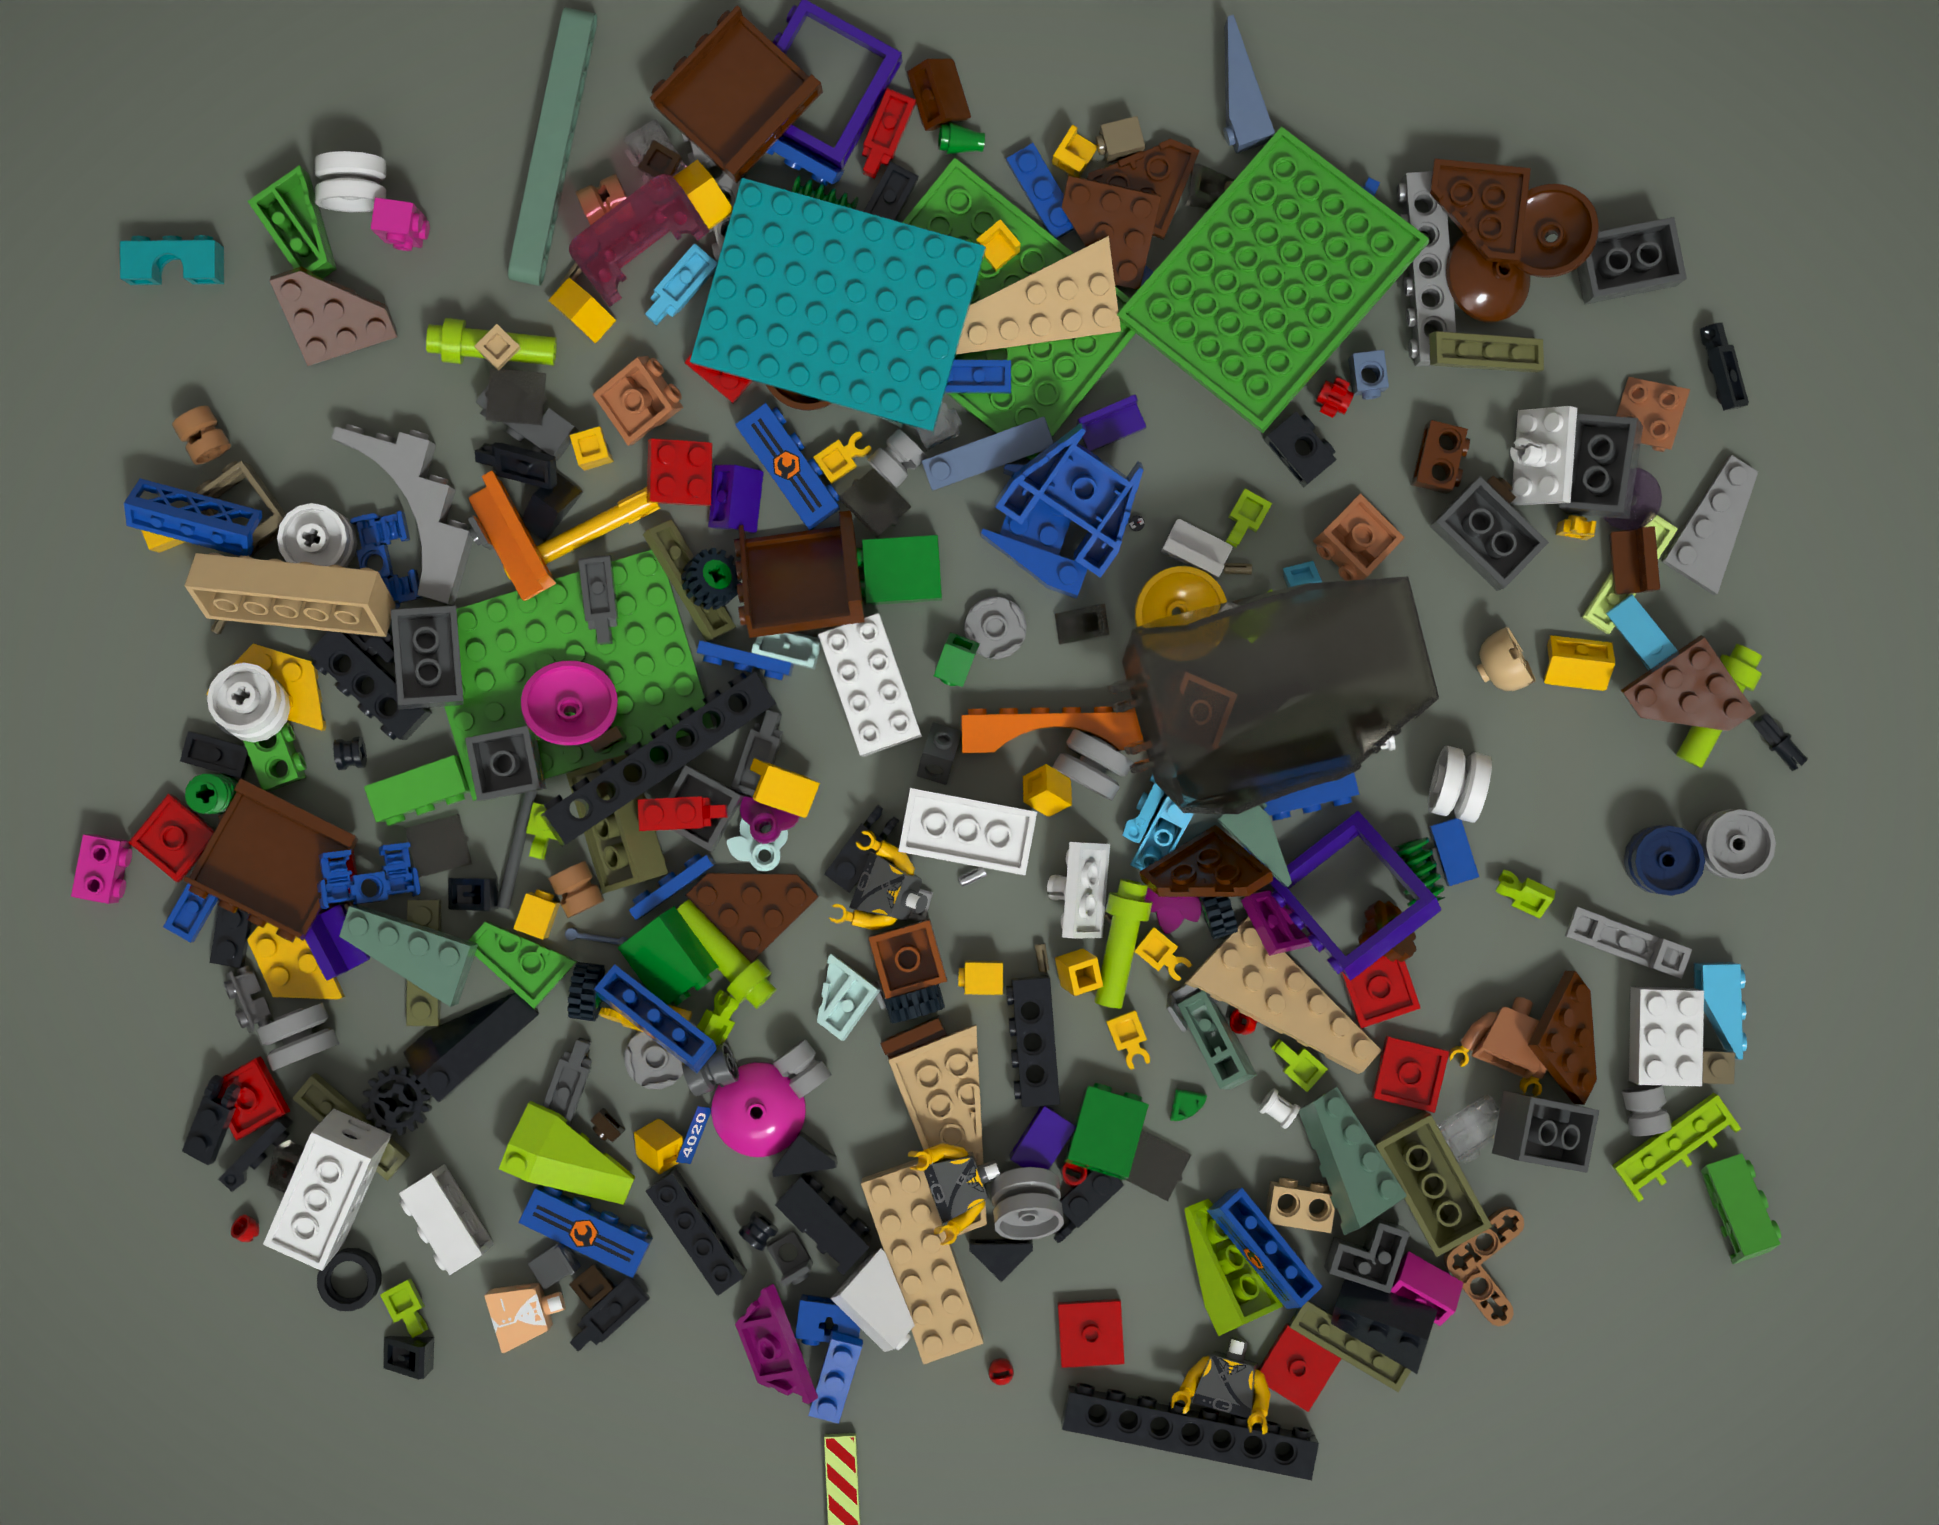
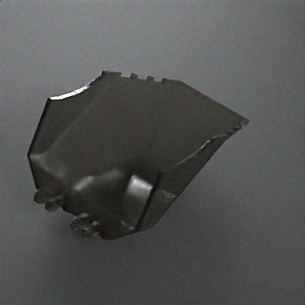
(1274, 690)

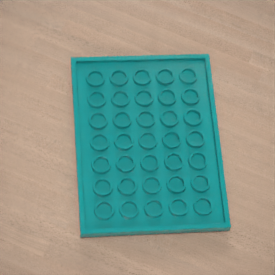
(838, 304)

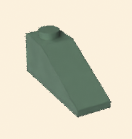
(1256, 834)
(1216, 1041)

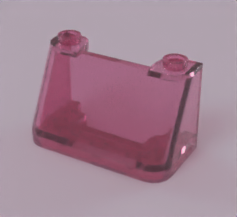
(632, 228)

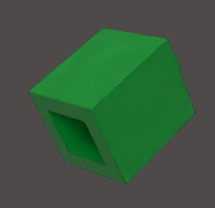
(956, 660)

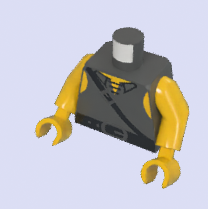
(885, 889)
(955, 1185)
(1228, 1385)

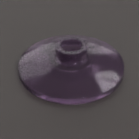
(1647, 505)

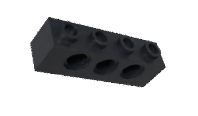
(326, 660)
(1045, 1090)
(696, 1231)

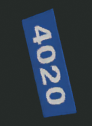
(694, 1135)

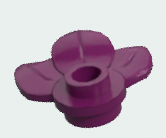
(760, 815)
(1173, 910)

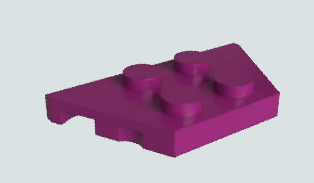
(773, 1347)

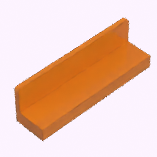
(511, 538)

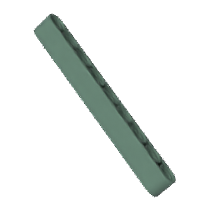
(552, 146)

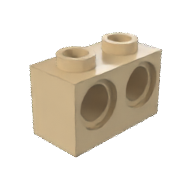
(1298, 1213)

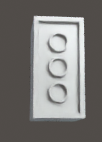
(870, 685)
(967, 831)
(327, 1189)

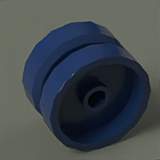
(1683, 862)

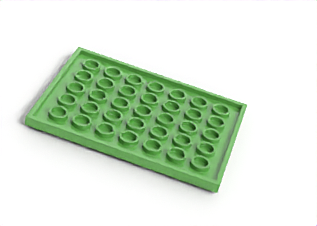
(1272, 279)
(1045, 376)
(513, 638)

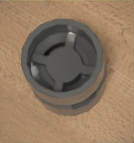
(719, 1069)

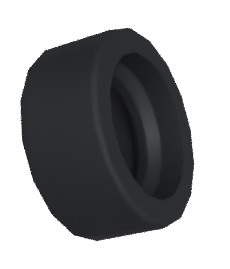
(339, 1302)

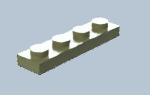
(1486, 352)
(673, 556)
(422, 1007)
(321, 1098)
(1316, 1325)

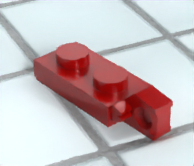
(886, 131)
(678, 813)

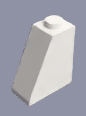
(876, 1302)

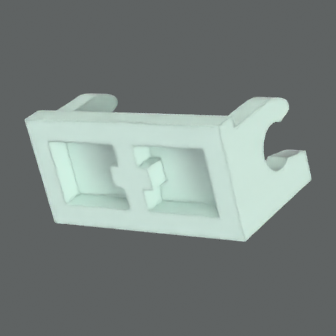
(789, 647)

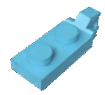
(681, 284)
(1148, 806)

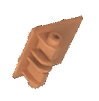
(1657, 408)

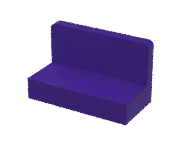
(1112, 423)
(735, 498)
(330, 951)
(1042, 1139)

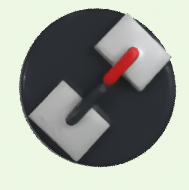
(1136, 523)

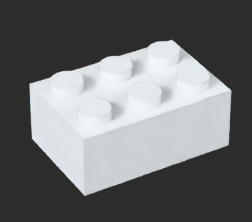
(1666, 1036)
(445, 1220)

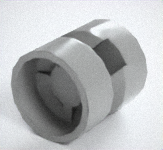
(896, 458)
(802, 1068)
(1646, 1115)

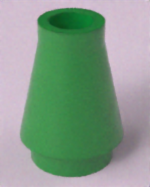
(959, 139)

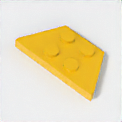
(297, 678)
(290, 967)

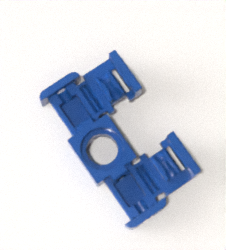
(372, 535)
(397, 878)

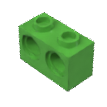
(266, 759)

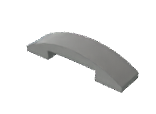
(1628, 942)

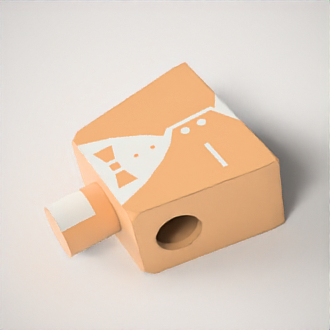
(521, 1313)

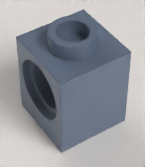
(1368, 360)

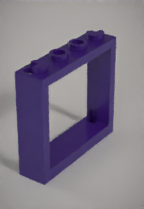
(872, 96)
(1387, 937)

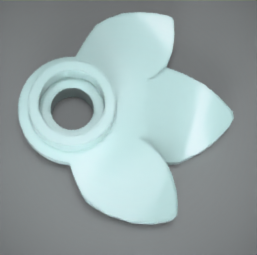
(747, 849)

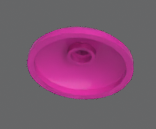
(565, 689)
(760, 1087)

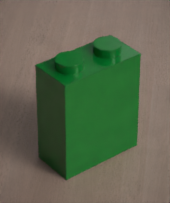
(900, 570)
(669, 958)
(1107, 1131)

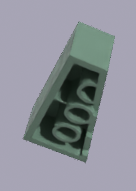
(417, 953)
(1350, 1161)

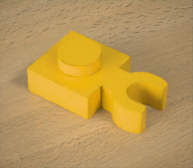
(838, 459)
(1576, 527)
(1159, 951)
(1127, 1034)

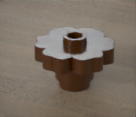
(1378, 916)

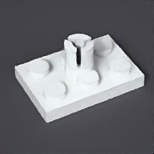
(1544, 455)
(1082, 890)

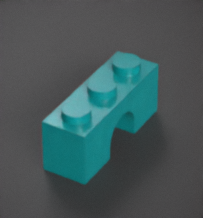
(144, 259)

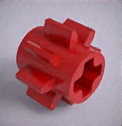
(1335, 397)

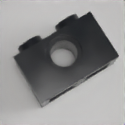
(1303, 467)

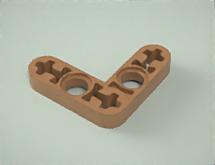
(1474, 1269)

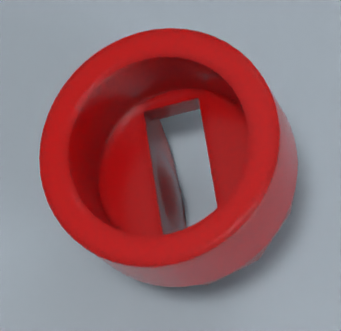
(1237, 1027)
(1070, 1180)
(245, 1229)
(1001, 1365)

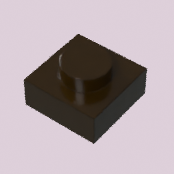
(659, 160)
(1502, 487)
(608, 739)
(606, 1126)
(592, 1285)

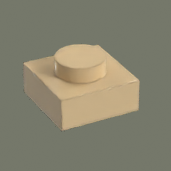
(497, 347)

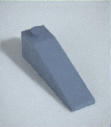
(1246, 112)
(988, 453)

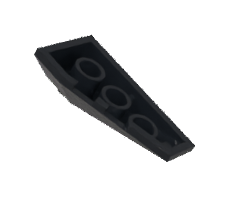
(458, 1048)

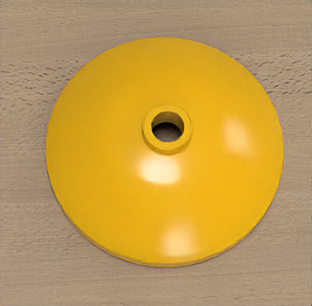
(1176, 587)

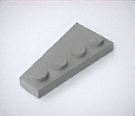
(1711, 531)

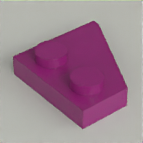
(1274, 924)

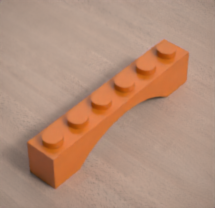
(989, 732)

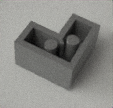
(1374, 1262)

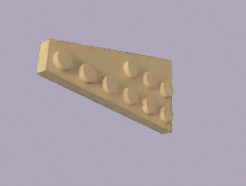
(1054, 304)
(1282, 998)
(944, 1094)

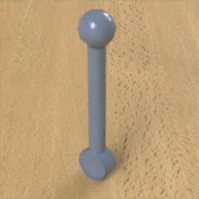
(572, 934)

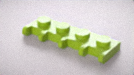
(1669, 1147)

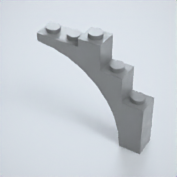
(443, 545)

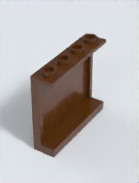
(735, 94)
(799, 579)
(268, 861)

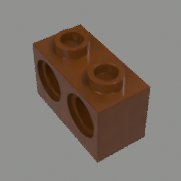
(1433, 454)

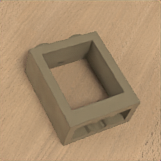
(233, 474)

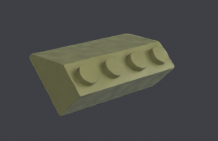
(615, 844)
(1433, 1183)

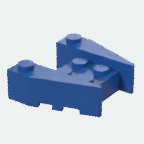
(1080, 489)
(1037, 546)

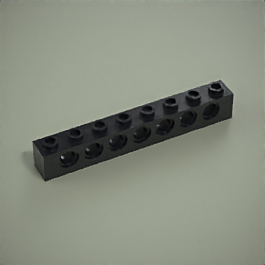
(754, 701)
(1297, 1462)

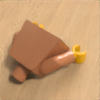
(1503, 1042)

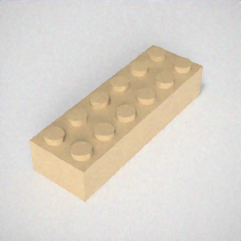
(290, 594)
(923, 1267)

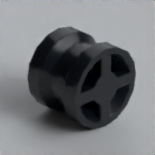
(350, 753)
(758, 1231)

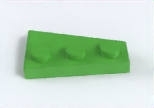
(521, 963)

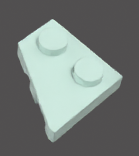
(844, 997)

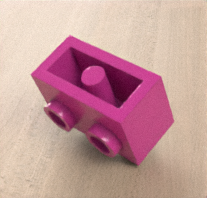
(399, 224)
(101, 869)
(1427, 1285)

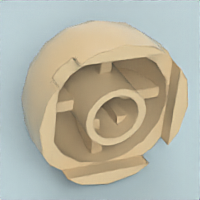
(1504, 662)

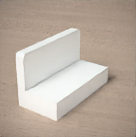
(1197, 548)

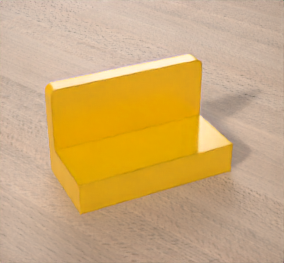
(1579, 663)
(783, 788)

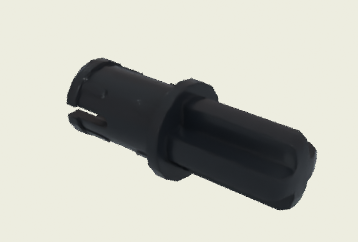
(1779, 741)

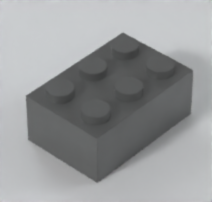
(1632, 261)
(1604, 466)
(1489, 534)
(427, 657)
(1545, 1132)

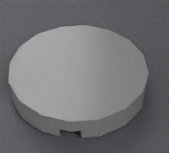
(996, 626)
(663, 1067)

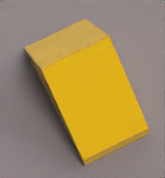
(704, 194)
(582, 310)

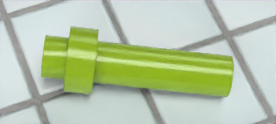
(455, 341)
(1701, 740)
(1128, 910)
(746, 978)

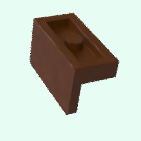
(938, 93)
(1634, 561)
(913, 1037)

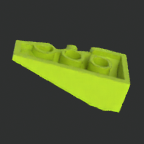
(557, 1157)
(1228, 1282)

